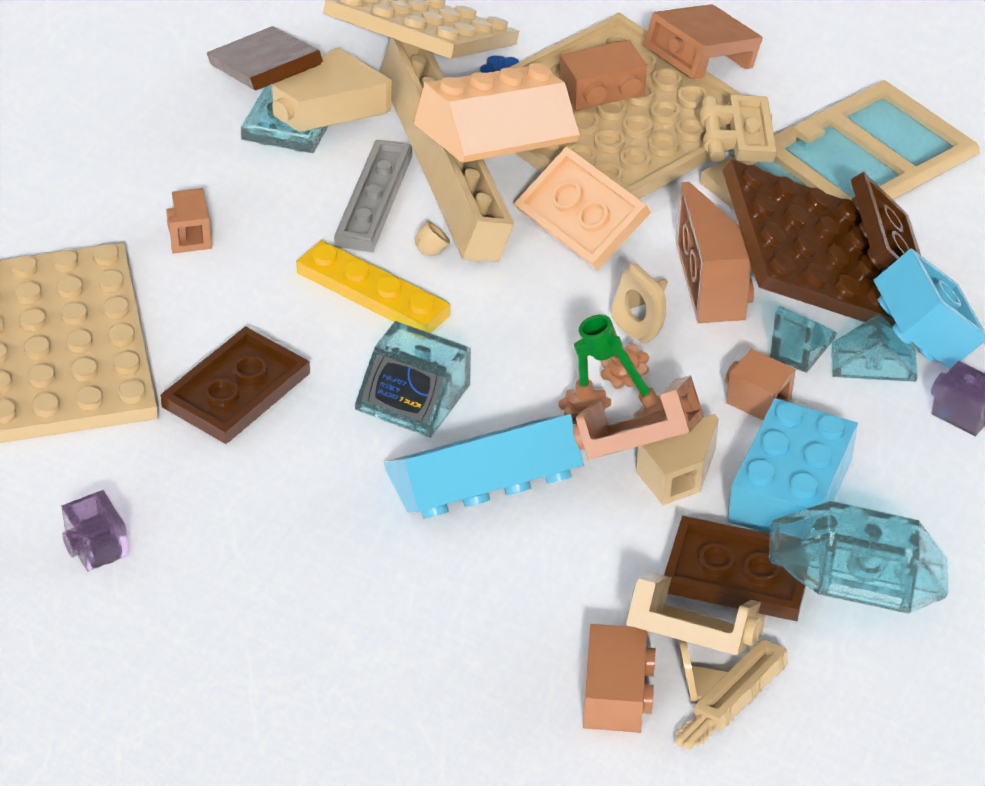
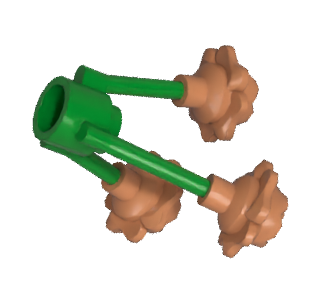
(620, 365)

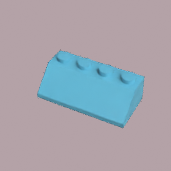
(485, 464)

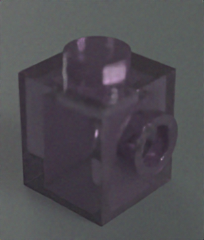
(960, 398)
(94, 531)

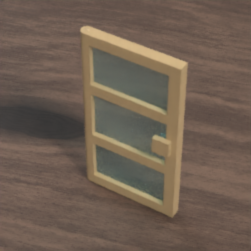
(869, 132)

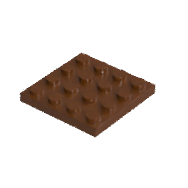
(804, 243)

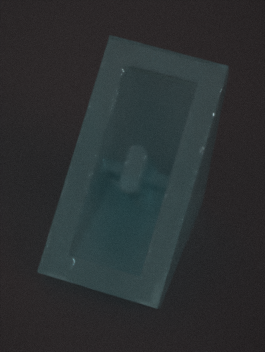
(799, 339)
(873, 353)

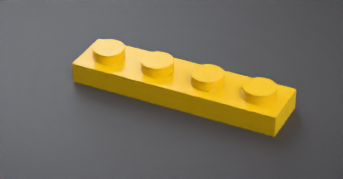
(372, 287)

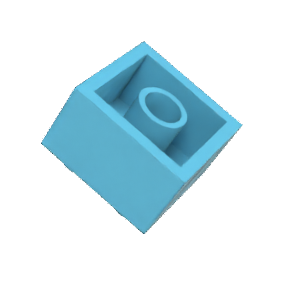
(929, 309)

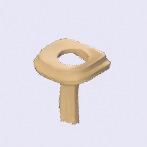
(635, 290)

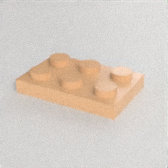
(582, 208)

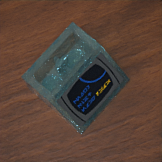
(414, 379)

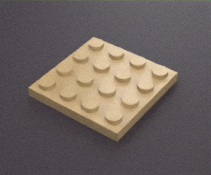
(427, 24)

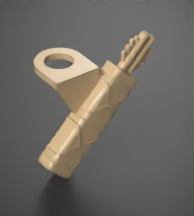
(726, 693)

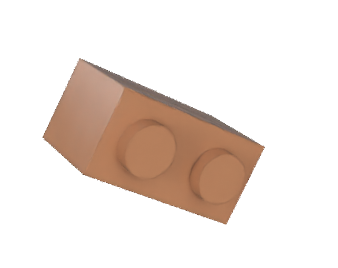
(603, 74)
(616, 678)

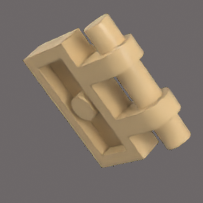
(750, 128)

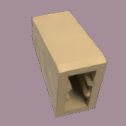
(332, 93)

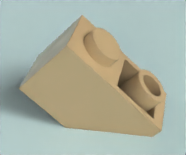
(680, 463)

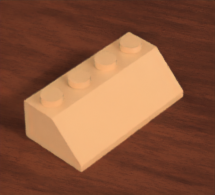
(497, 112)

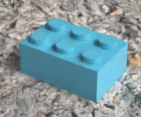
(791, 464)

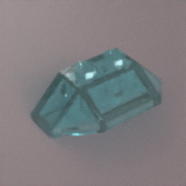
(861, 556)

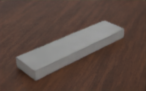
(373, 196)

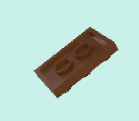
(883, 224)
(235, 384)
(730, 568)

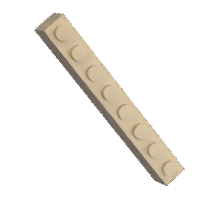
(462, 190)

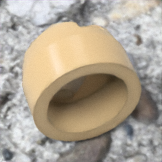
(431, 239)

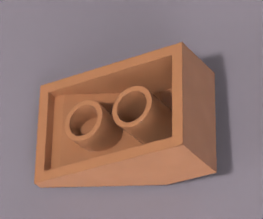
(713, 259)

